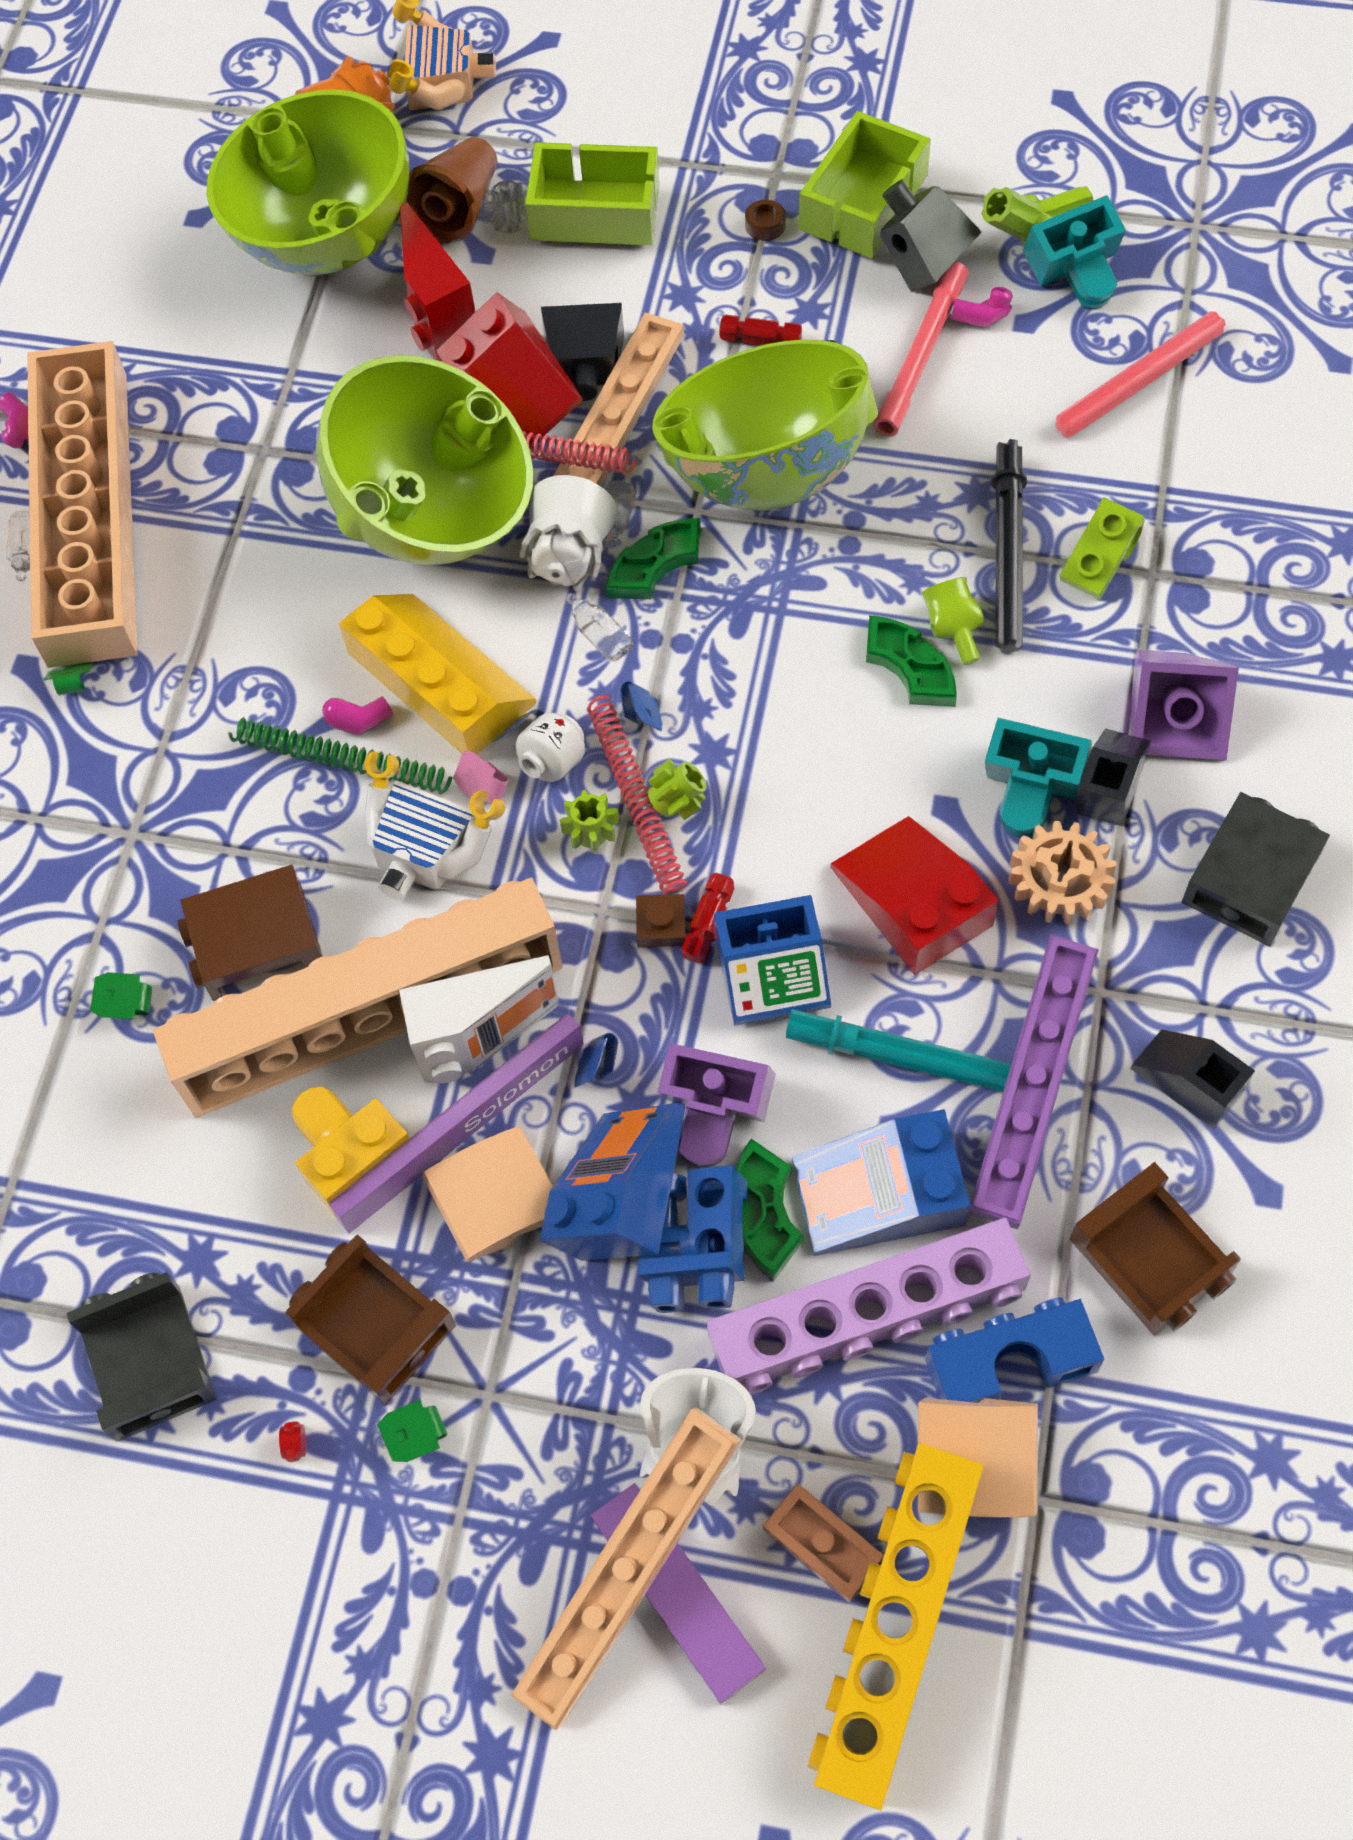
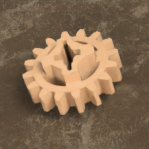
(1082, 887)

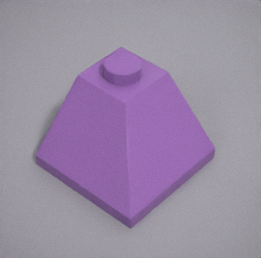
(1183, 704)

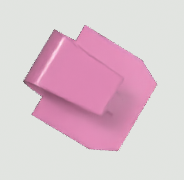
(477, 775)

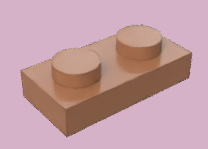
(822, 1542)

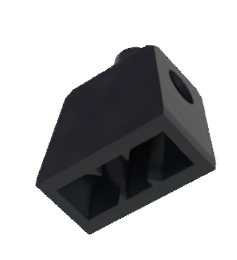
(585, 342)

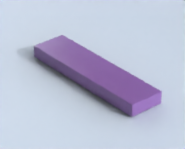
(692, 1613)

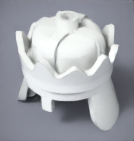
(567, 529)
(671, 1398)

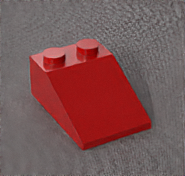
(436, 288)
(515, 363)
(917, 893)

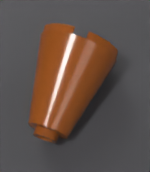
(452, 188)

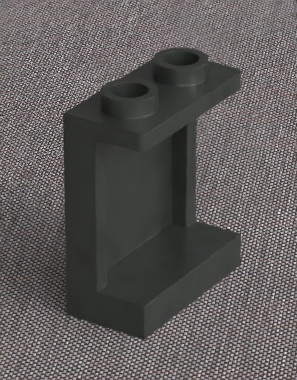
(1255, 868)

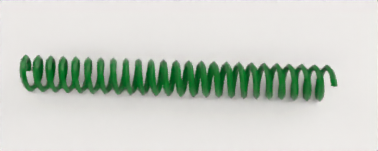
(250, 728)

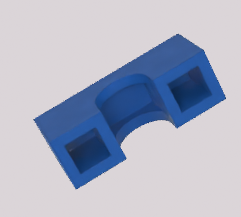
(1053, 1338)

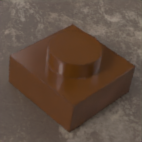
(660, 920)

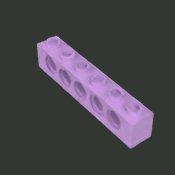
(986, 1248)

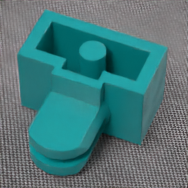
(1077, 248)
(1035, 767)

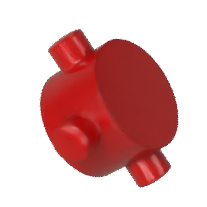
(292, 1441)

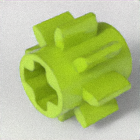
(677, 789)
(589, 820)

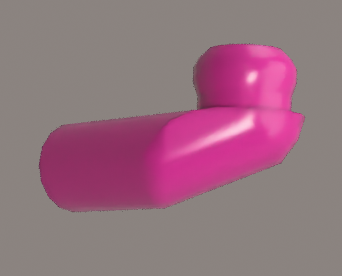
(985, 313)
(17, 420)
(354, 718)

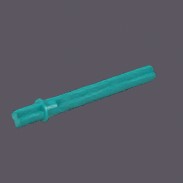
(897, 1050)

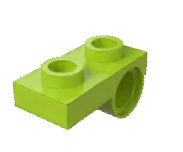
(1102, 548)

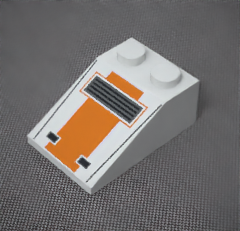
(473, 1016)

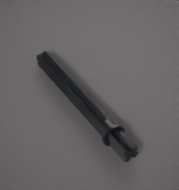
(1009, 487)

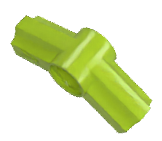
(1017, 213)

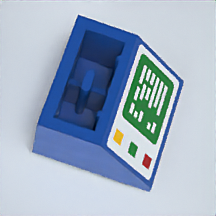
(772, 959)

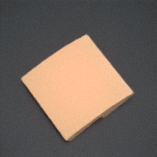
(490, 1192)
(993, 1434)

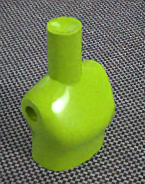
(954, 615)

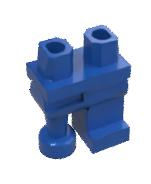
(705, 1249)

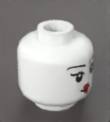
(550, 747)

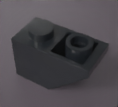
(1111, 776)
(1194, 1074)

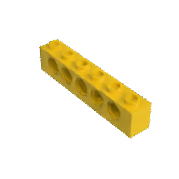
(868, 1773)

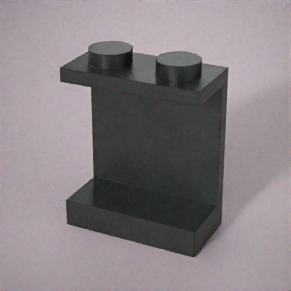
(143, 1355)

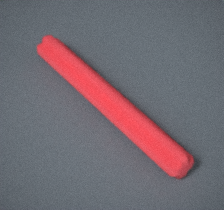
(1139, 374)

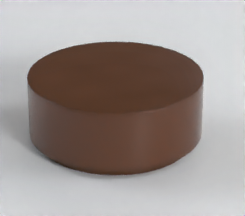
(765, 220)

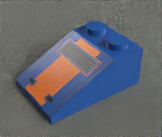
(882, 1184)
(616, 1186)

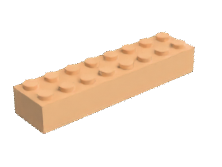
(80, 506)
(345, 999)

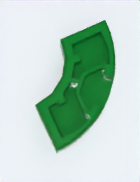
(651, 557)
(913, 660)
(766, 1228)

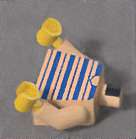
(437, 61)

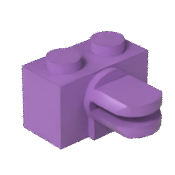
(714, 1093)

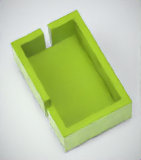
(848, 185)
(607, 206)

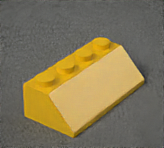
(434, 670)

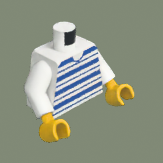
(422, 834)

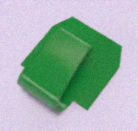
(67, 678)
(120, 996)
(412, 1431)

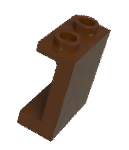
(248, 929)
(1153, 1252)
(369, 1319)

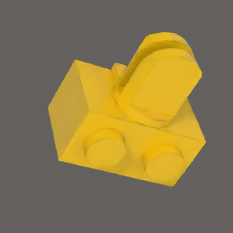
(342, 1142)

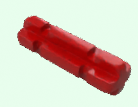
(758, 330)
(698, 942)

